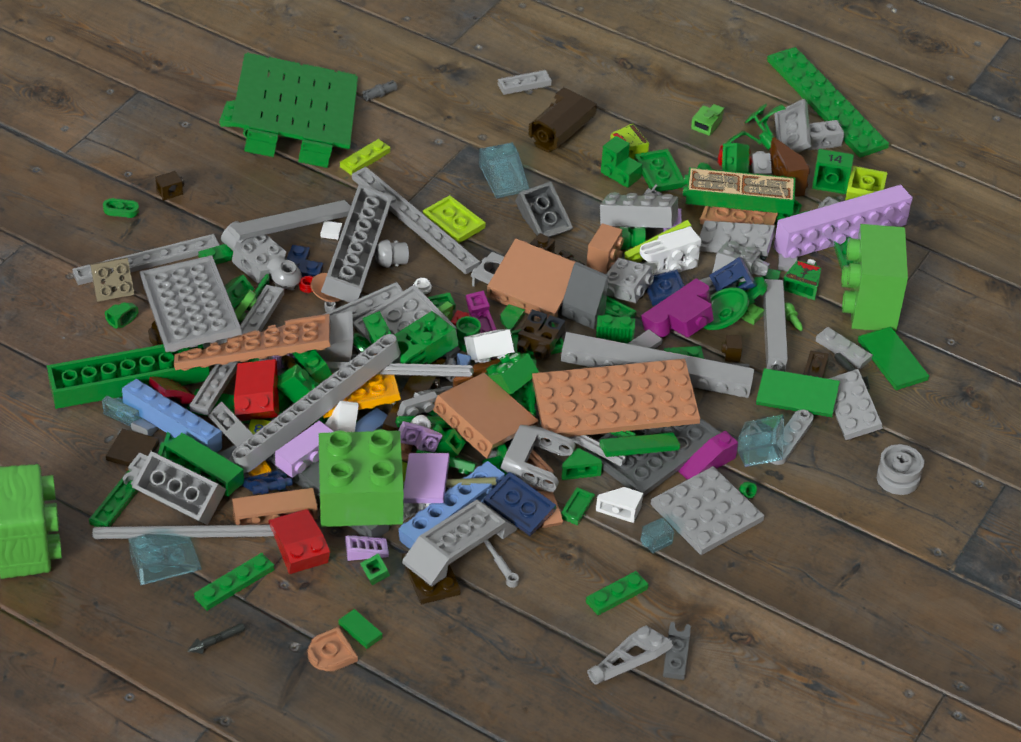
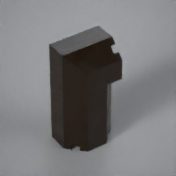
(561, 119)

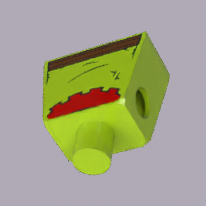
(637, 141)

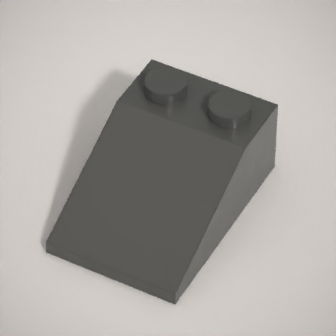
(543, 210)
(585, 295)

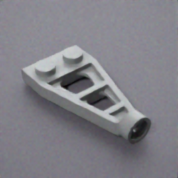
(645, 638)

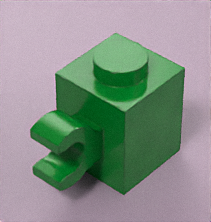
(450, 441)

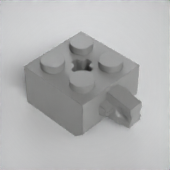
(732, 250)

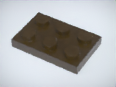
(443, 589)

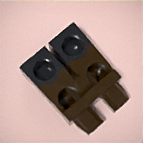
(540, 336)

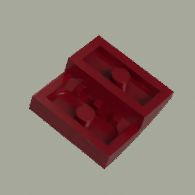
(171, 388)

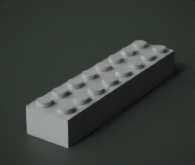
(357, 244)

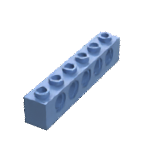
(454, 500)

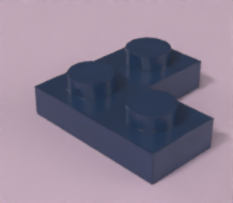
(299, 256)

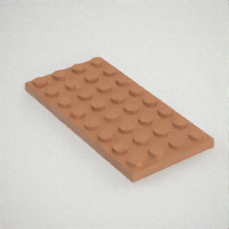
(616, 398)

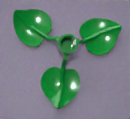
(766, 136)

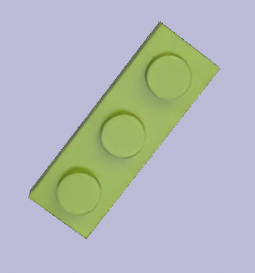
(365, 156)

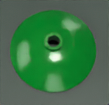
(727, 307)

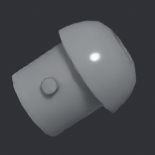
(391, 253)

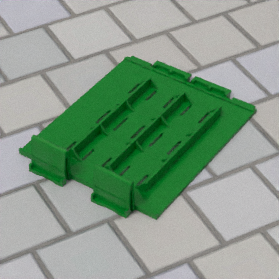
(264, 131)

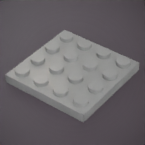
(402, 311)
(707, 510)

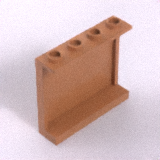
(531, 279)
(482, 413)

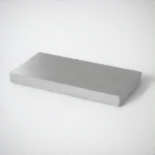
(793, 126)

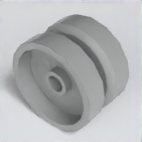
(900, 469)

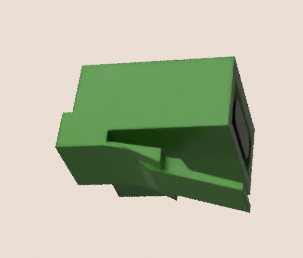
(707, 119)

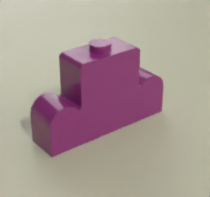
(683, 311)

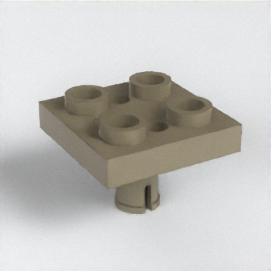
(101, 273)

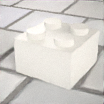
(489, 344)

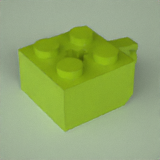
(865, 181)

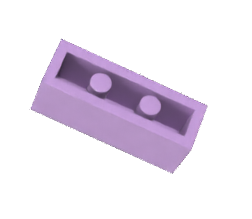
(301, 451)

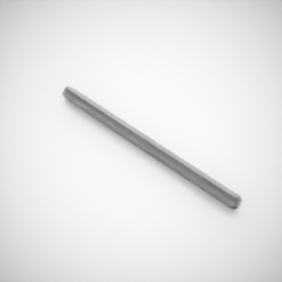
(416, 369)
(186, 531)

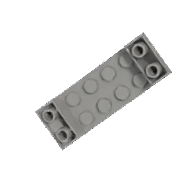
(454, 538)

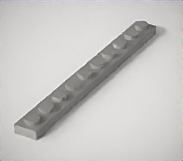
(419, 223)
(222, 374)

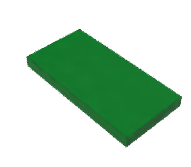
(893, 358)
(798, 392)

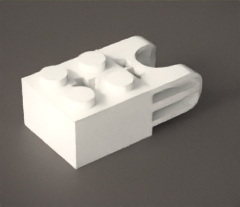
(672, 251)

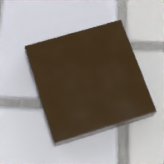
(129, 445)

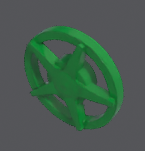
(360, 342)

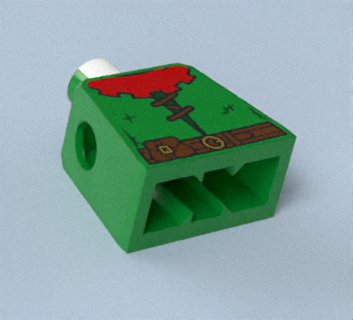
(803, 279)

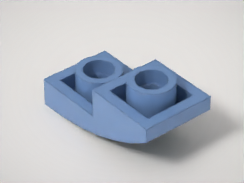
(371, 421)

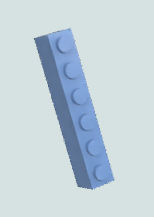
(170, 415)

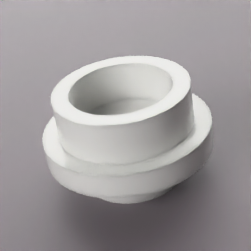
(423, 285)

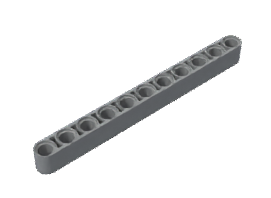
(316, 403)

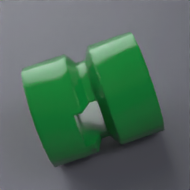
(632, 237)
(466, 327)

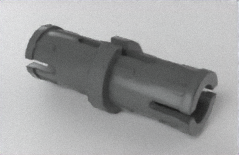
(379, 90)

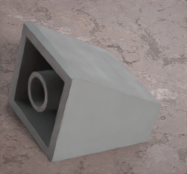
(340, 339)

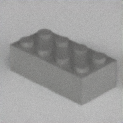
(639, 211)
(179, 488)

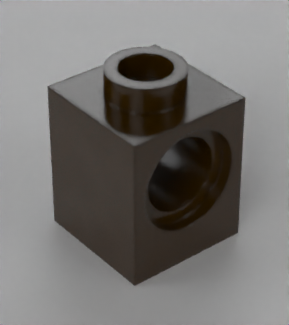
(169, 185)

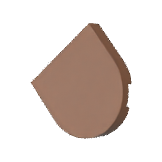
(331, 651)

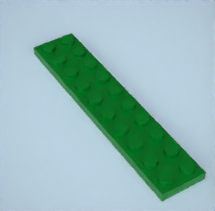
(827, 101)

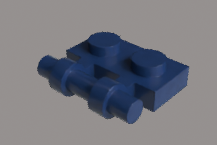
(267, 481)

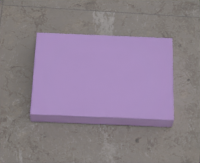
(426, 478)

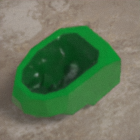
(121, 315)

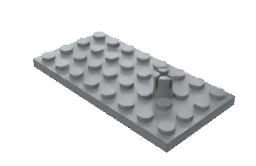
(190, 303)

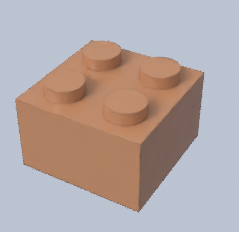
(605, 248)

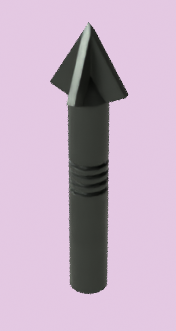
(848, 367)
(198, 646)

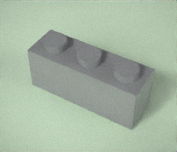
(229, 424)

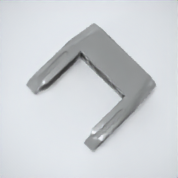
(521, 448)

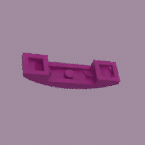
(479, 308)

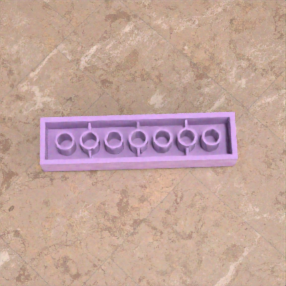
(823, 226)

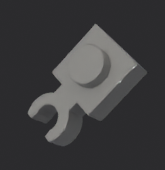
(135, 468)

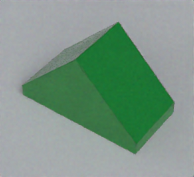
(581, 465)

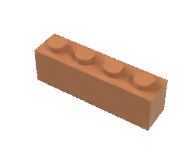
(262, 508)

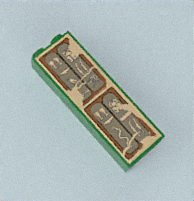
(739, 190)

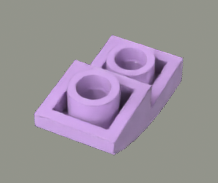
(420, 436)

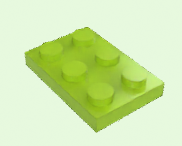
(454, 219)

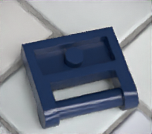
(732, 273)

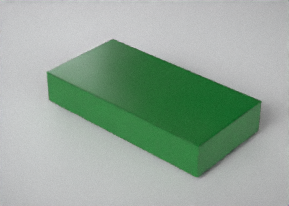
(577, 506)
(360, 629)

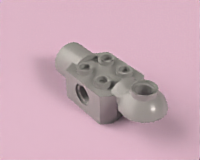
(261, 257)

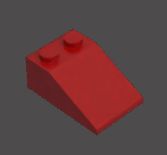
(256, 390)
(300, 541)

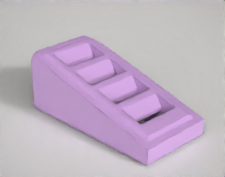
(356, 552)

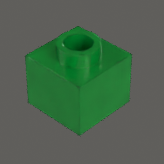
(374, 563)

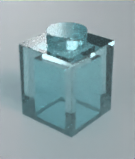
(657, 535)

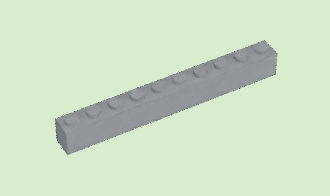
(702, 372)

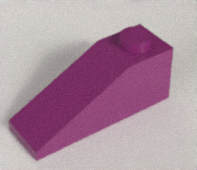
(714, 453)

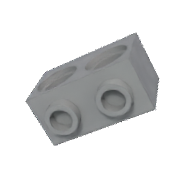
(825, 135)

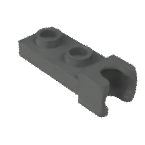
(677, 656)

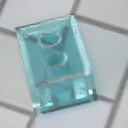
(503, 169)
(761, 440)
(162, 556)

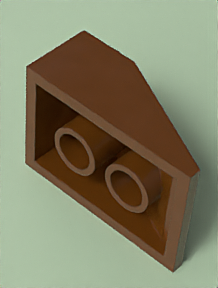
(788, 163)

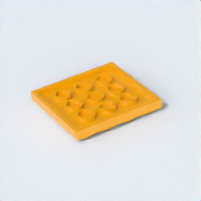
(375, 392)

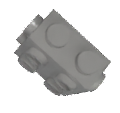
(628, 280)

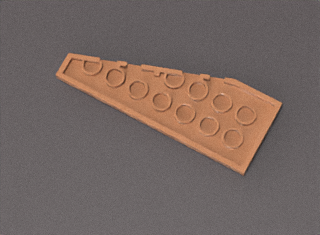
(295, 336)

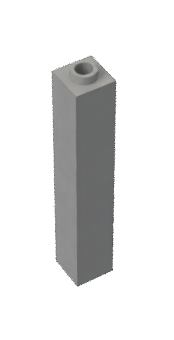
(775, 326)

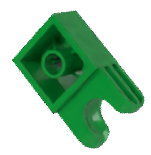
(426, 340)

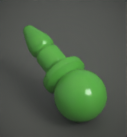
(791, 315)

